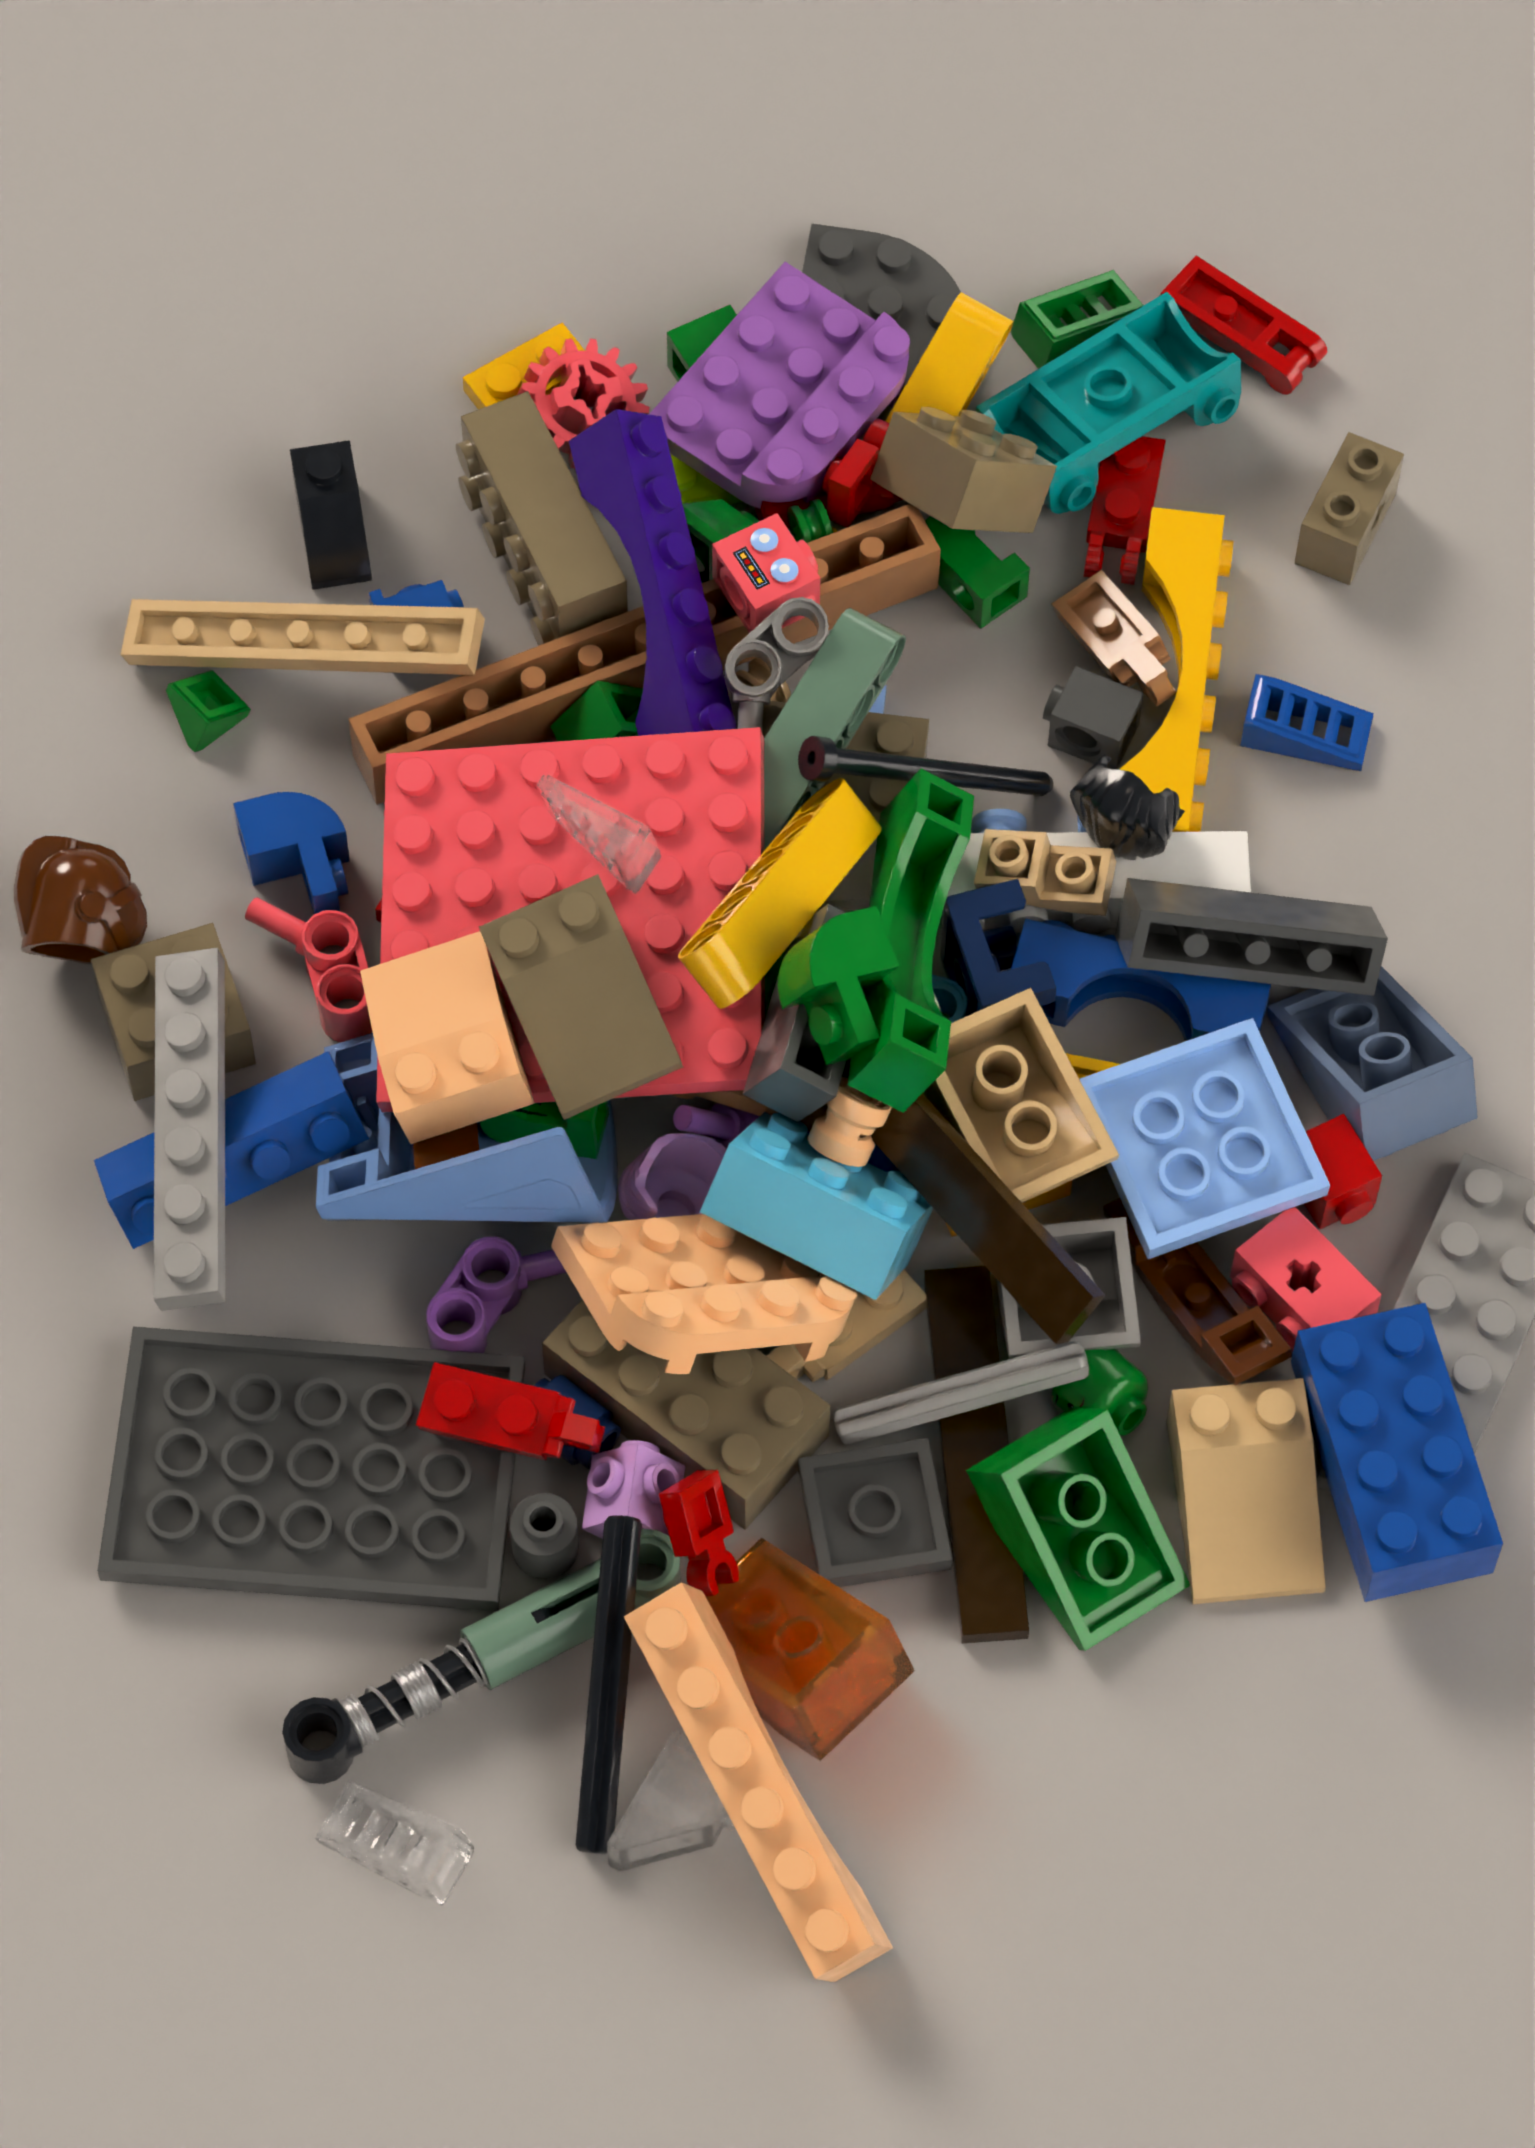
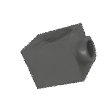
(1093, 717)

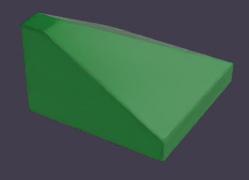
(205, 708)

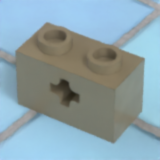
(1349, 508)

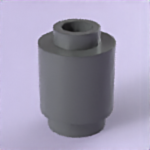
(544, 1535)

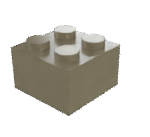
(964, 470)
(128, 999)

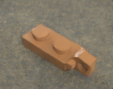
(1116, 636)

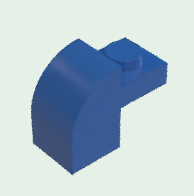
(295, 836)

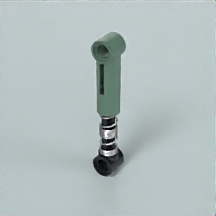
(487, 1654)

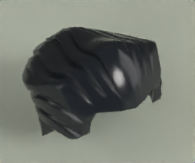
(1124, 812)

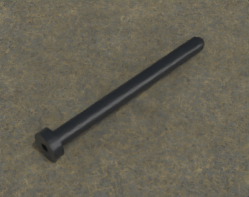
(821, 759)

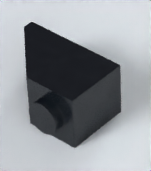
(330, 514)

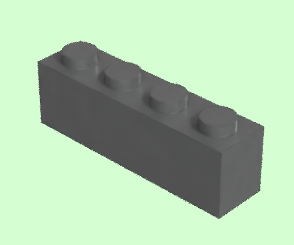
(1250, 937)

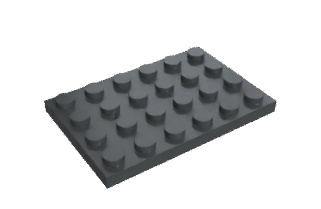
(302, 1473)

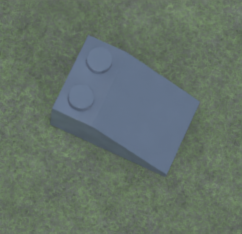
(1378, 1063)

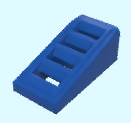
(1281, 739)

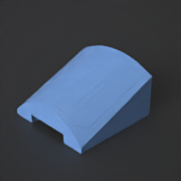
(508, 1181)

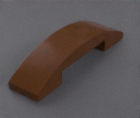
(1206, 1308)

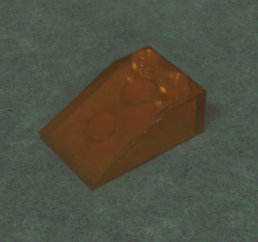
(807, 1649)

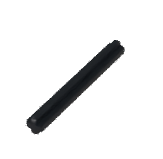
(608, 1684)

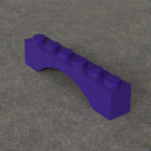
(632, 481)

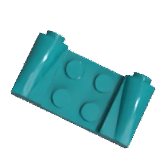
(1115, 393)

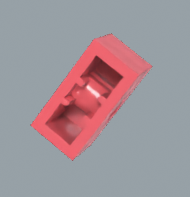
(1299, 1256)

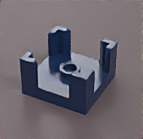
(978, 957)

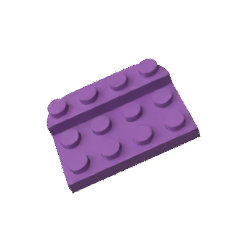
(784, 391)

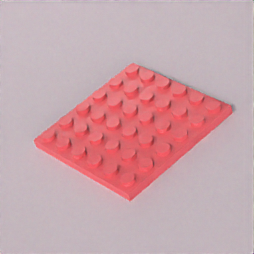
(478, 843)

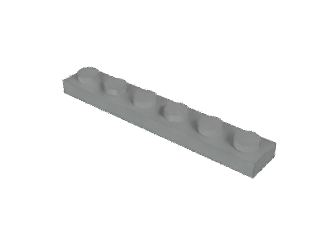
(189, 1130)

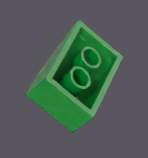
(1080, 1524)

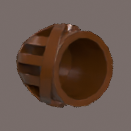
(76, 900)

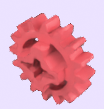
(591, 379)

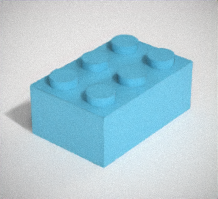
(820, 1212)

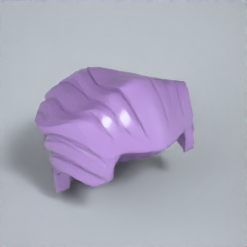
(670, 1177)

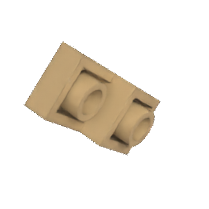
(1048, 874)

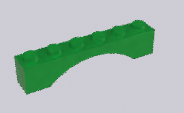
(912, 874)

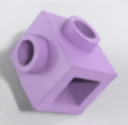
(629, 1484)

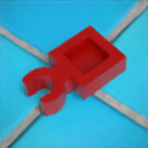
(849, 478)
(697, 1524)

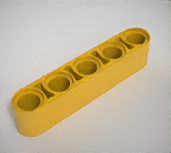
(779, 893)

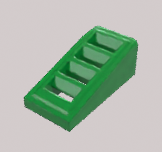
(1038, 321)

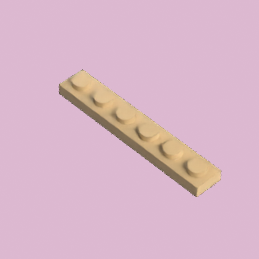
(303, 636)

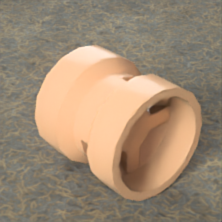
(848, 1126)

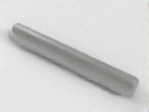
(961, 1392)

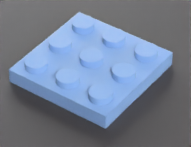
(1204, 1138)

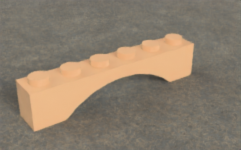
(791, 1852)

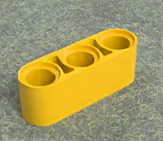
(955, 359)

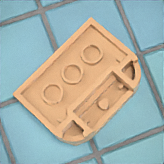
(698, 1289)

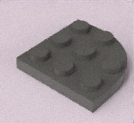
(883, 276)

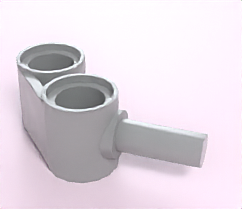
(779, 653)

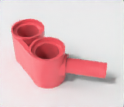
(331, 975)

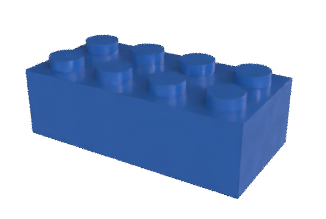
(1396, 1452)

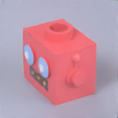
(763, 570)

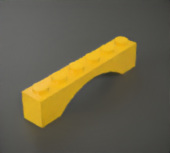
(1181, 583)

